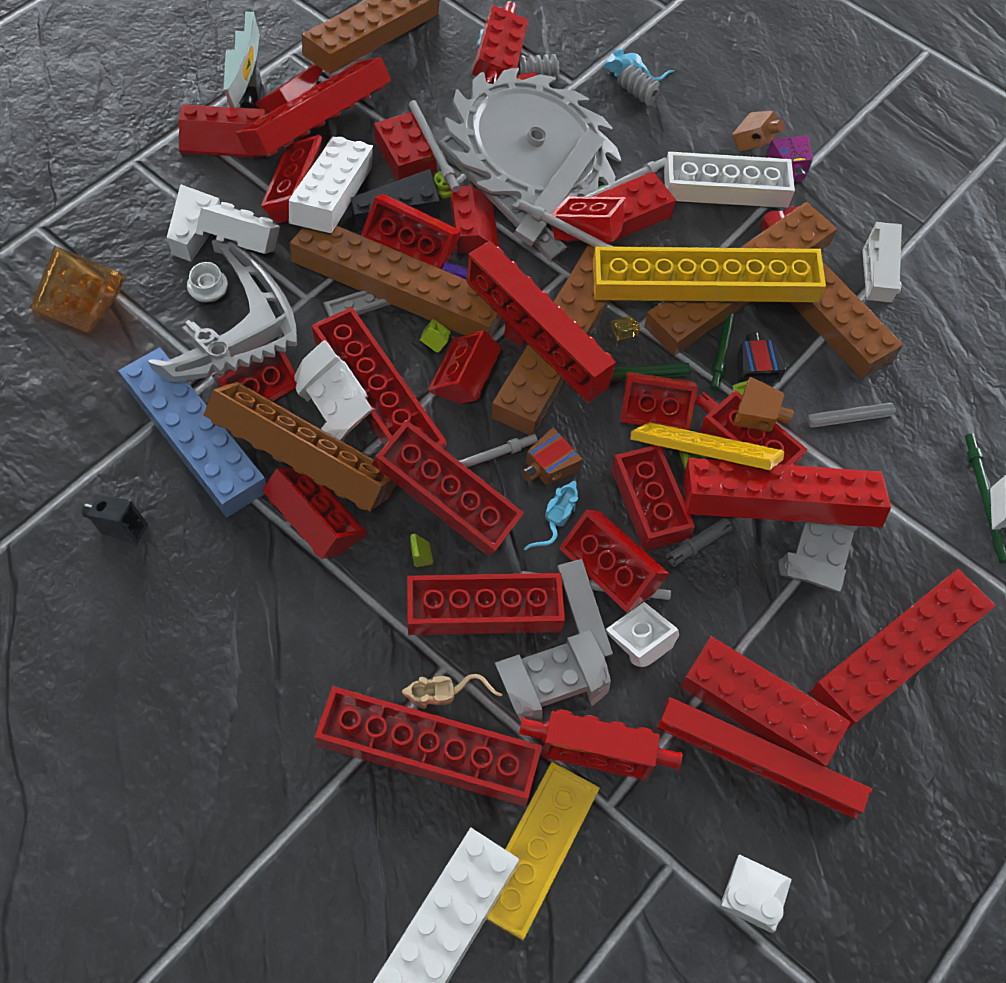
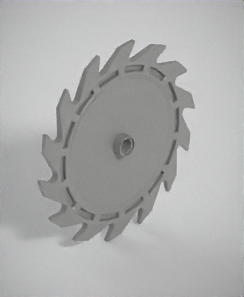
(524, 133)

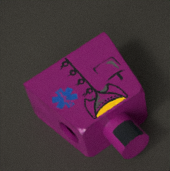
(797, 150)

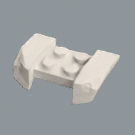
(333, 390)

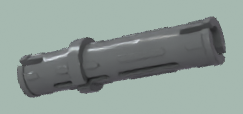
(691, 546)

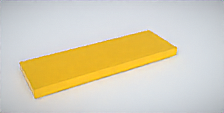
(708, 445)
(541, 846)

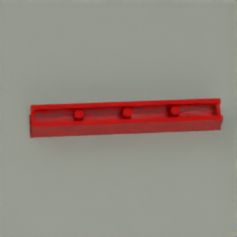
(764, 758)

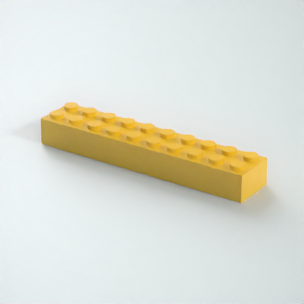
(708, 274)

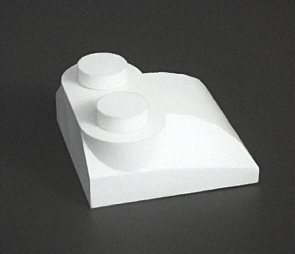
(643, 635)
(756, 894)

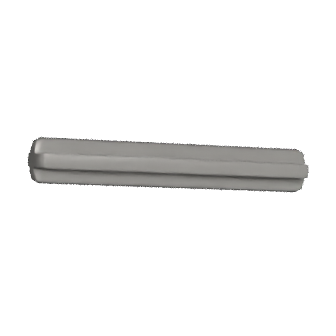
(851, 415)

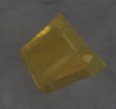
(625, 327)

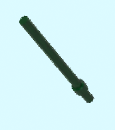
(719, 368)
(975, 457)

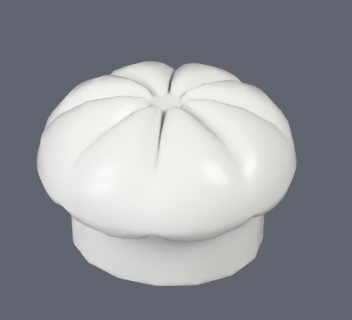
(206, 282)

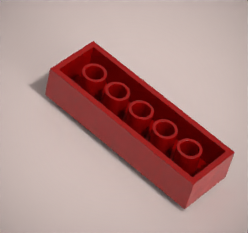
(447, 488)
(485, 604)
(764, 703)

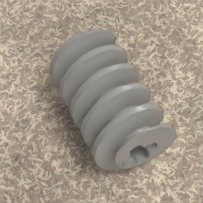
(540, 66)
(639, 84)

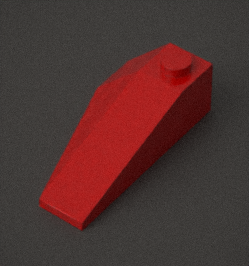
(290, 89)

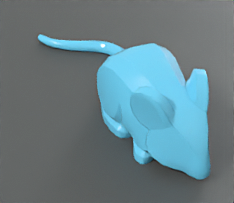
(621, 61)
(559, 510)

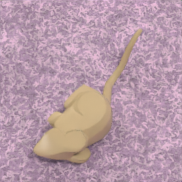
(439, 690)

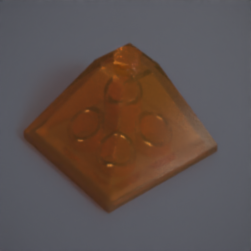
(76, 290)

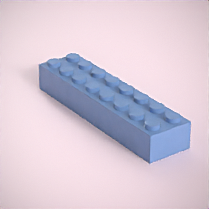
(200, 444)

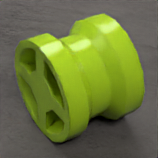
(442, 187)

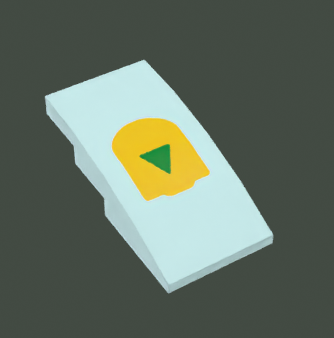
(241, 61)

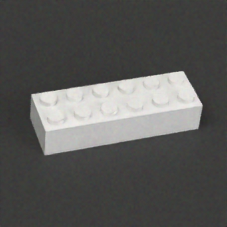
(729, 179)
(330, 184)
(451, 913)

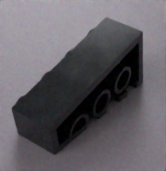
(415, 191)

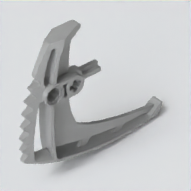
(239, 344)

